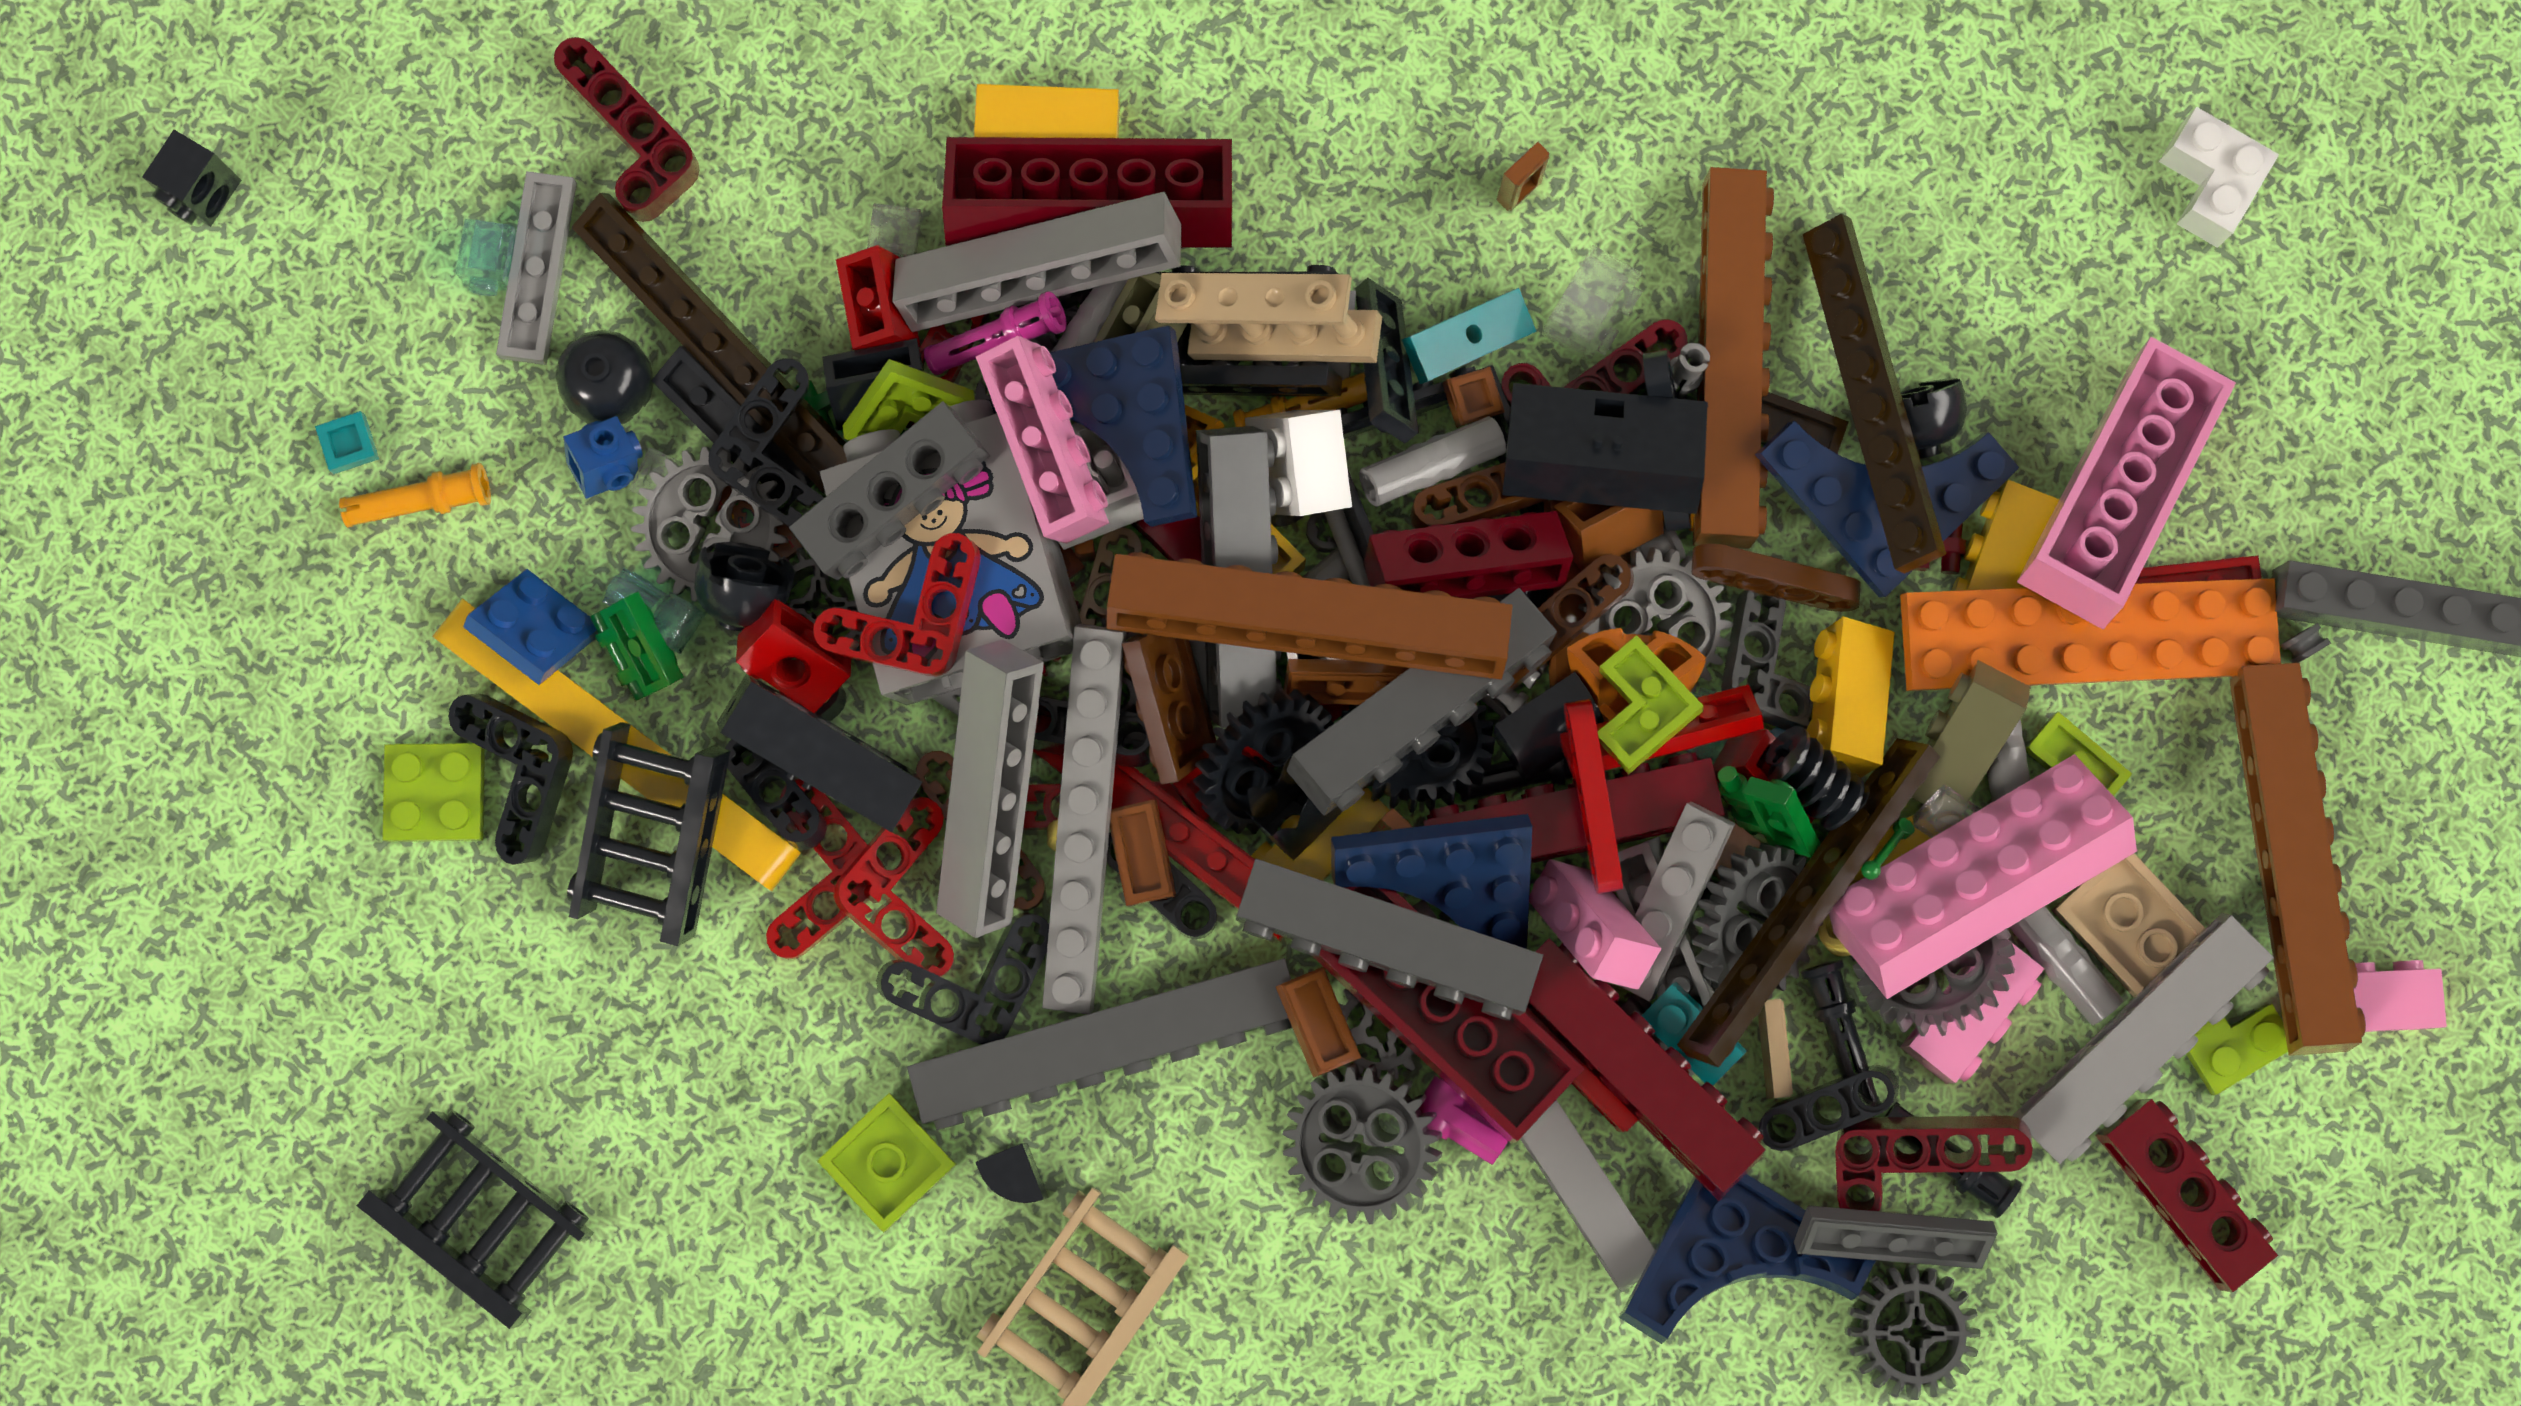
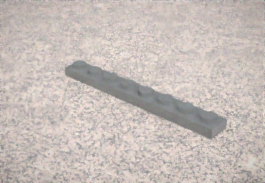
(1084, 818)

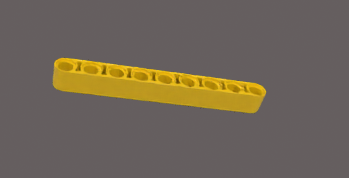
(583, 718)

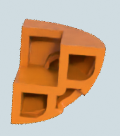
(1592, 651)

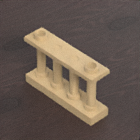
(1269, 317)
(1130, 1305)

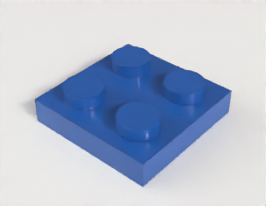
(531, 626)

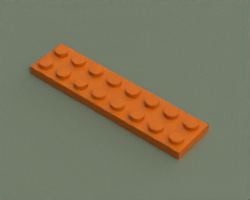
(2157, 635)

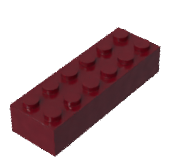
(1027, 181)
(1640, 805)
(1495, 1064)
(1643, 1076)

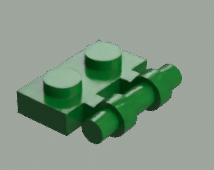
(636, 646)
(1769, 810)

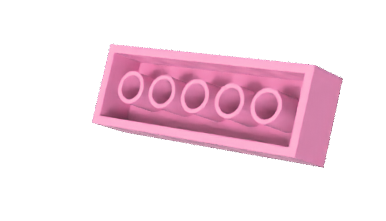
(2126, 483)
(1983, 875)

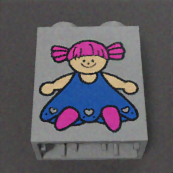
(1021, 577)

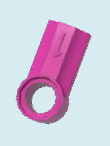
(1461, 1122)

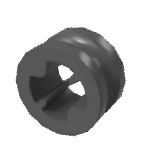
(1313, 531)
(2305, 643)

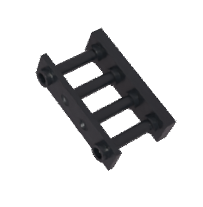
(1262, 377)
(694, 820)
(430, 1237)

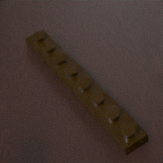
(704, 331)
(1873, 395)
(1806, 905)

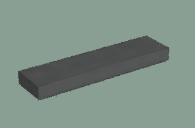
(1895, 1237)

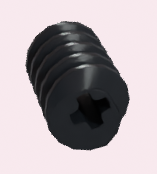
(1817, 777)

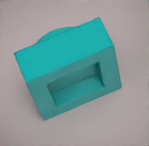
(347, 442)

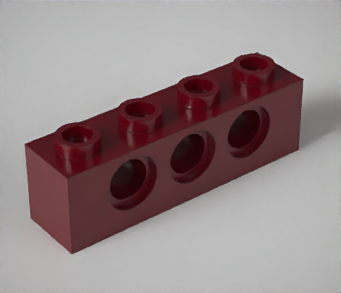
(1473, 556)
(2248, 1242)

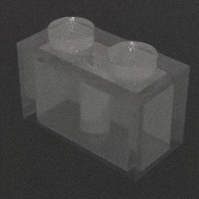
(1592, 304)

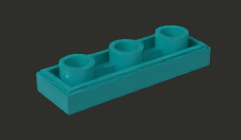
(1468, 335)

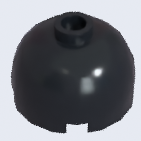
(604, 377)
(1935, 413)
(740, 583)

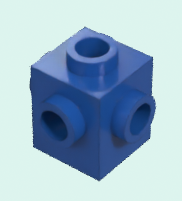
(602, 456)

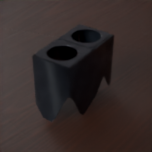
(1276, 803)

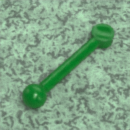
(1902, 830)

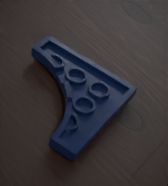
(1134, 401)
(1843, 504)
(1464, 868)
(1727, 1243)

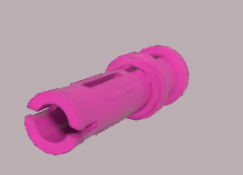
(1012, 322)

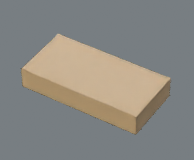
(1775, 1050)

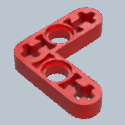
(925, 626)
(838, 862)
(881, 881)

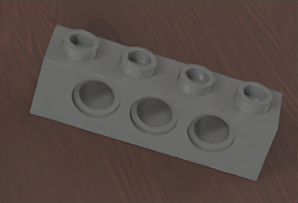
(824, 526)

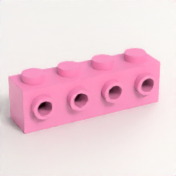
(1043, 439)

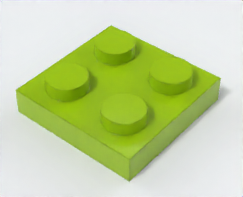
(433, 792)
(886, 1162)

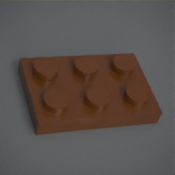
(1169, 703)

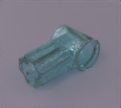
(672, 614)

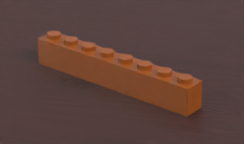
(1735, 336)
(1309, 615)
(2296, 860)

